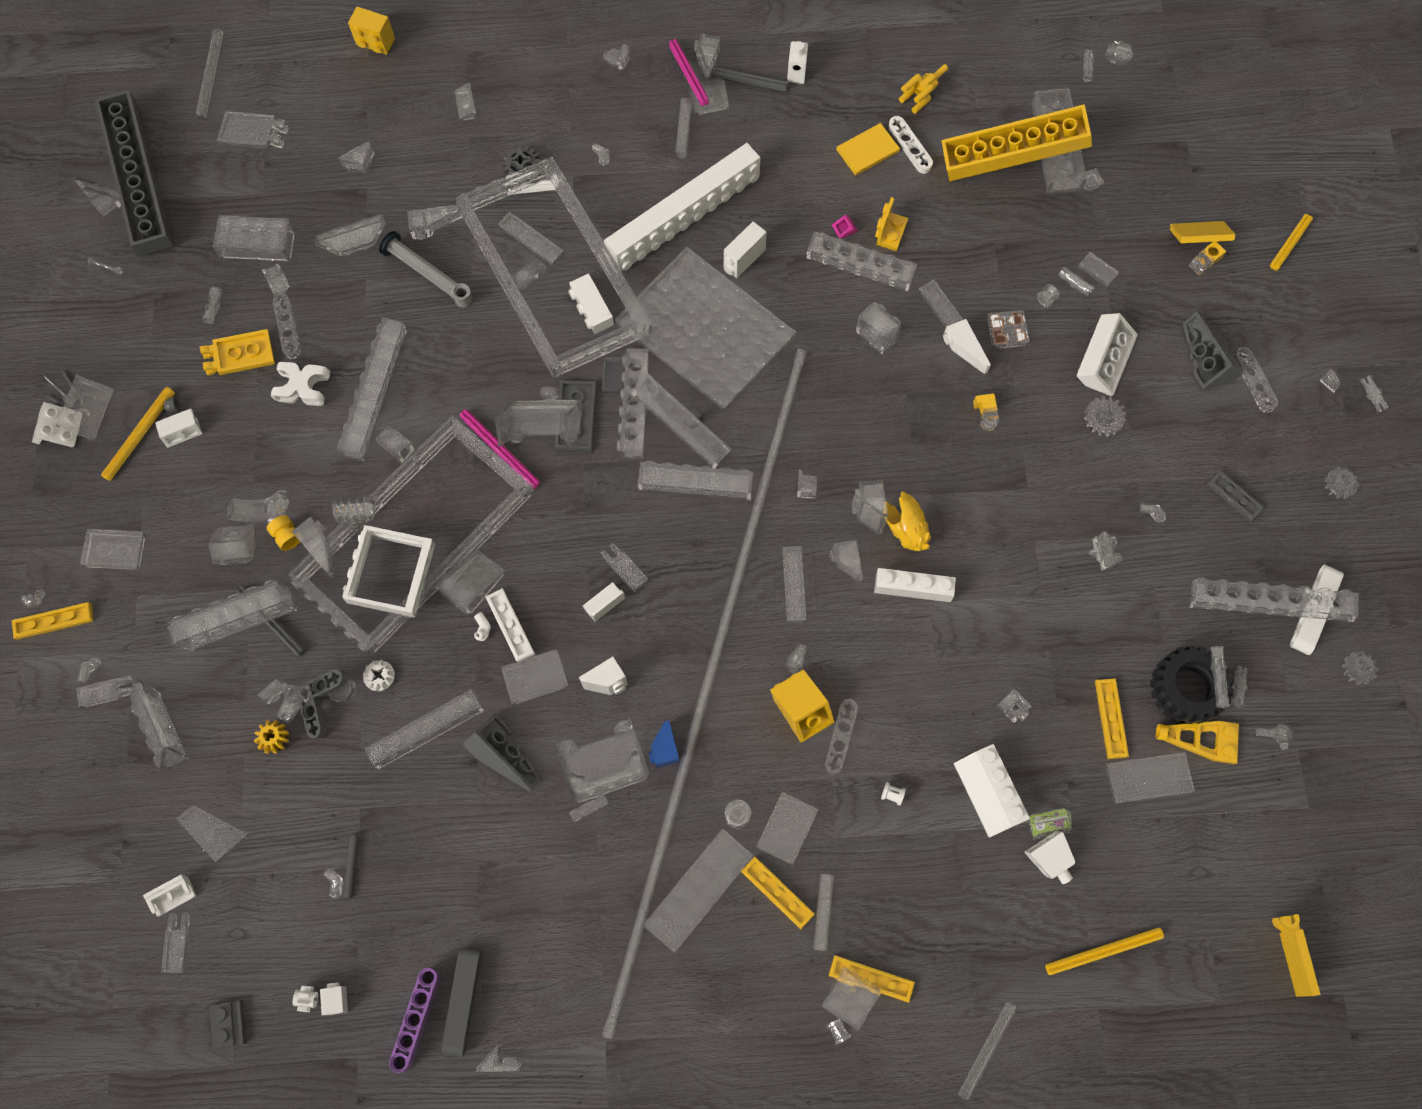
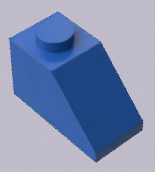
(664, 747)

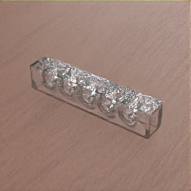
(851, 263)
(632, 448)

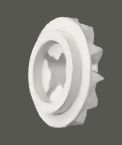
(379, 684)

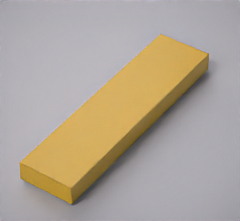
(52, 620)
(1111, 718)
(777, 892)
(887, 983)

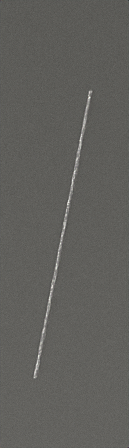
(612, 1018)

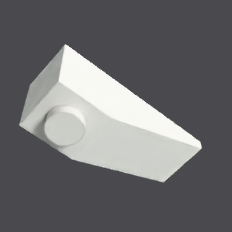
(965, 344)

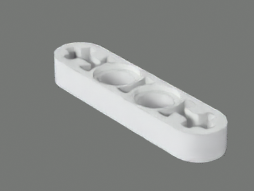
(908, 145)

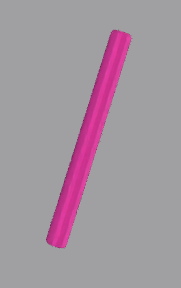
(689, 72)
(502, 451)

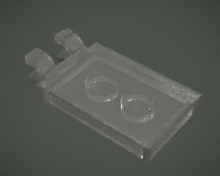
(251, 130)

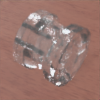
(1048, 295)

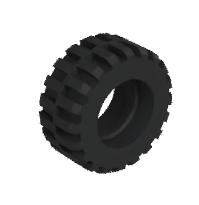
(1168, 694)

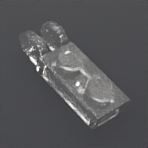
(625, 568)
(102, 691)
(175, 945)

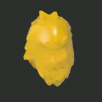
(910, 525)

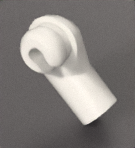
(484, 627)

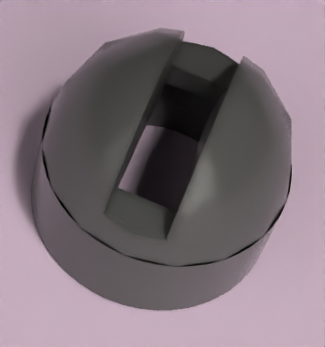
(172, 405)

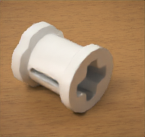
(893, 793)

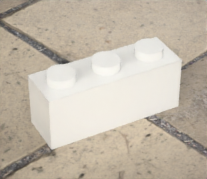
(590, 304)

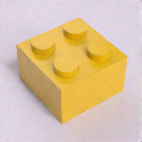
(371, 30)

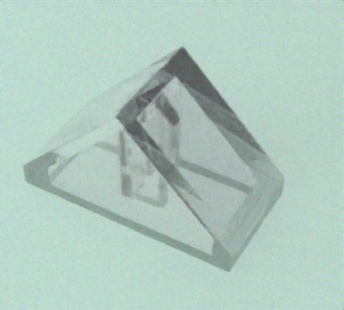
(358, 159)

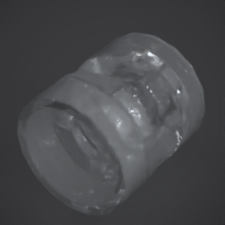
(737, 814)

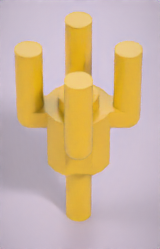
(922, 87)

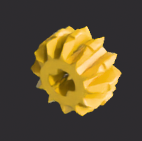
(273, 743)

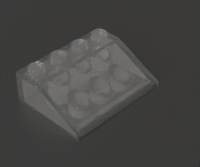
(157, 726)

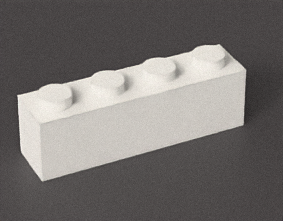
(914, 585)

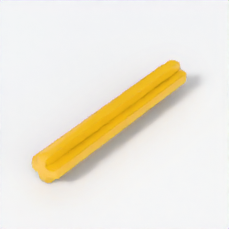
(1291, 242)

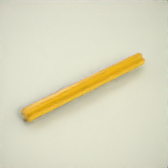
(137, 434)
(1104, 951)

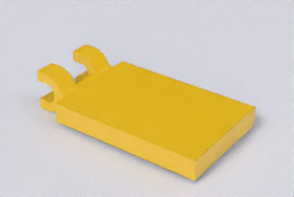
(238, 353)
(1297, 955)

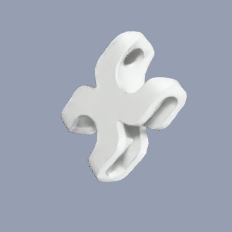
(300, 383)

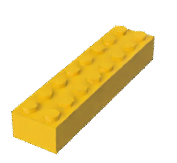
(1017, 143)

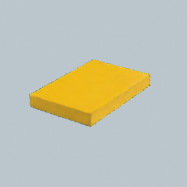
(868, 149)
(1202, 232)

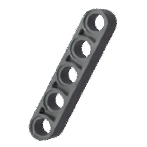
(461, 1002)

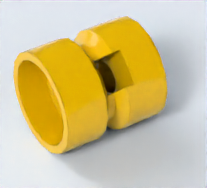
(282, 529)

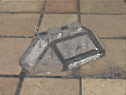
(352, 236)

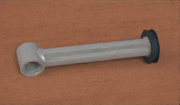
(391, 245)

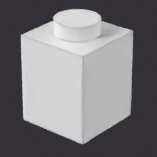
(333, 999)

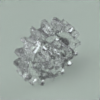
(1096, 416)

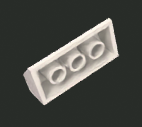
(1107, 354)
(991, 791)

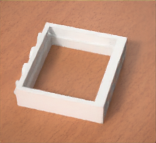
(360, 555)

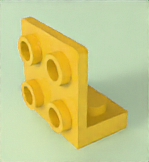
(890, 227)

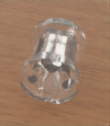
(838, 1031)

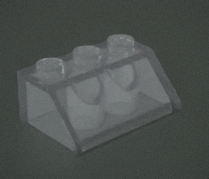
(871, 505)

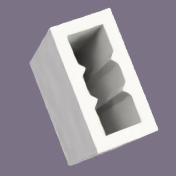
(744, 250)

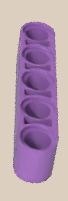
(407, 1028)

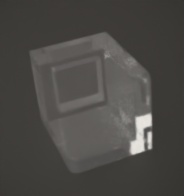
(617, 58)
(806, 485)

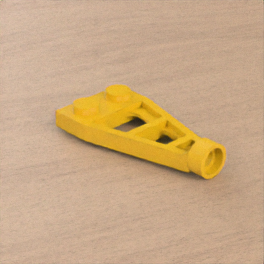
(1225, 743)

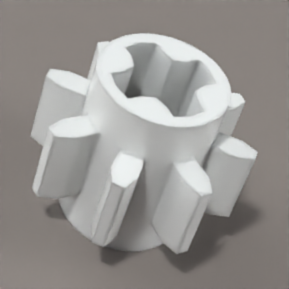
(305, 998)

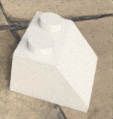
(605, 678)

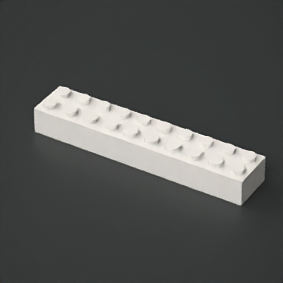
(684, 207)

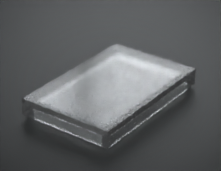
(84, 407)
(112, 549)
(534, 677)
(787, 828)

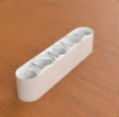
(1309, 629)

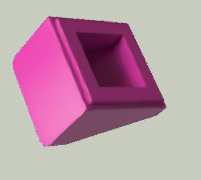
(844, 227)

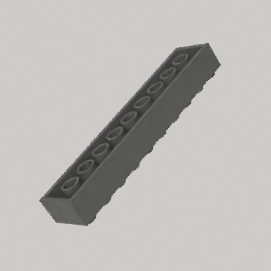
(134, 173)

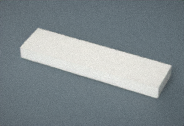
(510, 625)

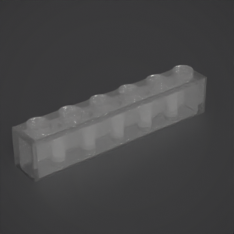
(680, 421)
(695, 480)
(424, 729)

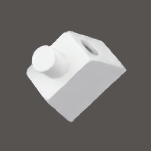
(798, 57)
(1053, 857)

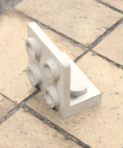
(47, 429)

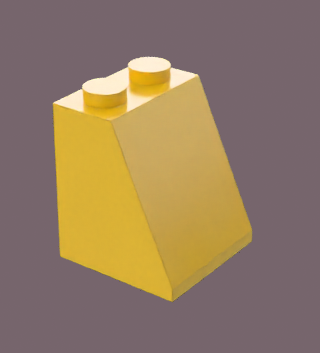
(802, 705)

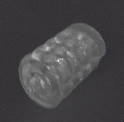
(353, 511)

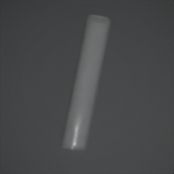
(683, 128)
(823, 914)

